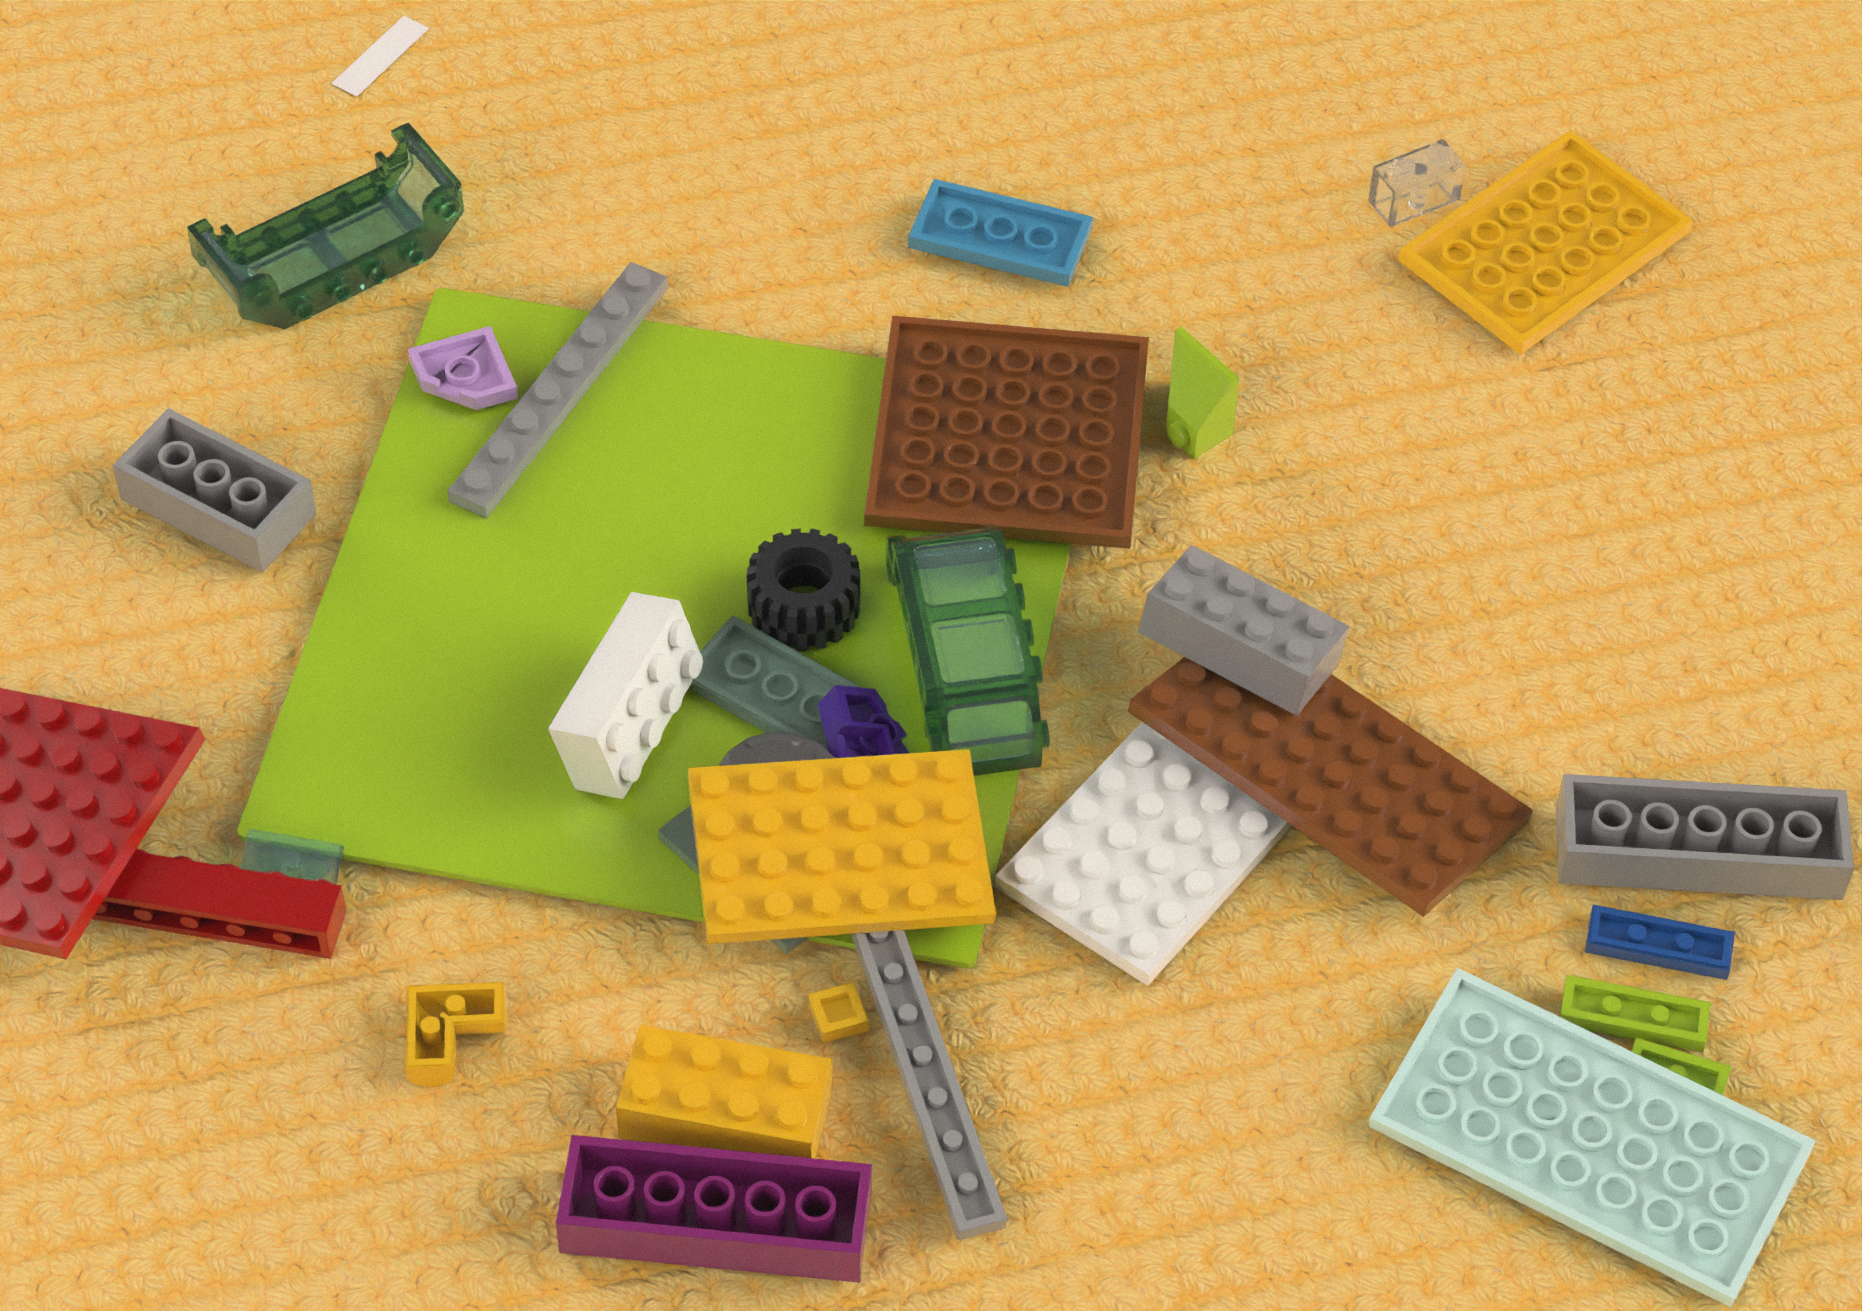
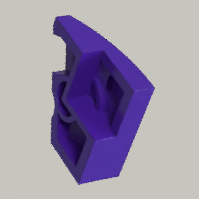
(859, 724)

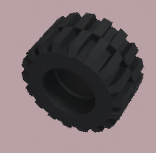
(804, 561)

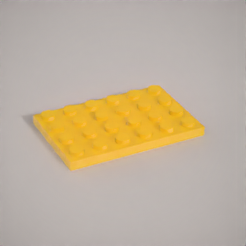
(1545, 241)
(839, 846)

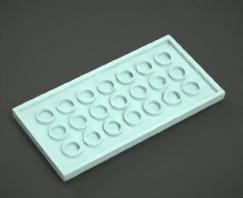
(1593, 1136)

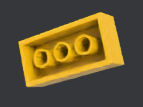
(723, 1094)

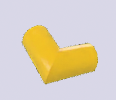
(439, 1014)

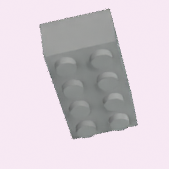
(215, 489)
(1243, 629)

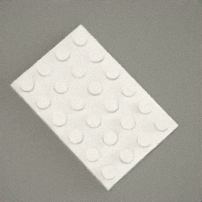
(1141, 854)

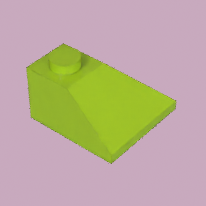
(1200, 397)

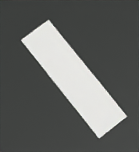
(380, 56)

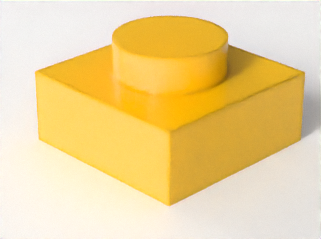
(838, 1012)

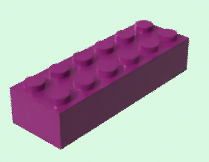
(714, 1208)

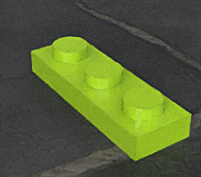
(1635, 1013)

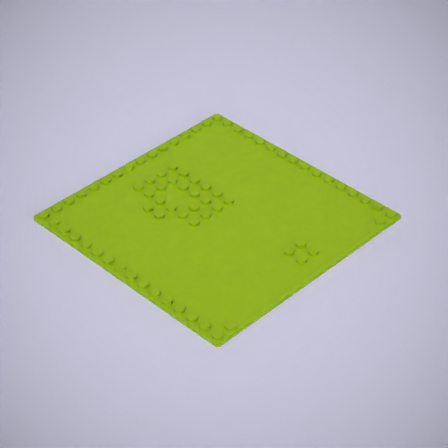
(462, 634)

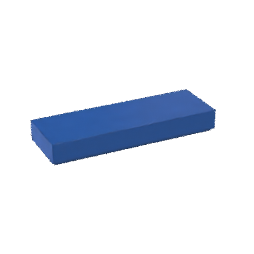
(1660, 942)

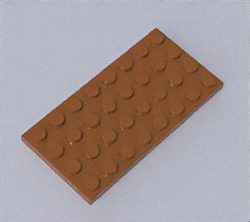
(1342, 778)

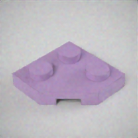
(464, 369)

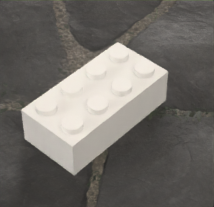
(626, 695)

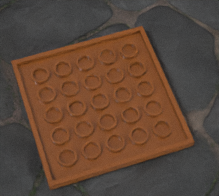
(1008, 431)

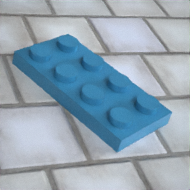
(1000, 232)

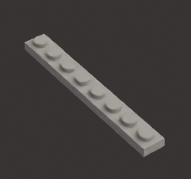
(557, 390)
(930, 1083)

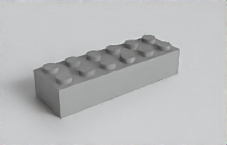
(1703, 837)

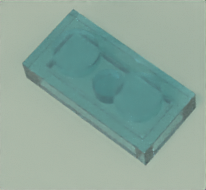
(292, 856)

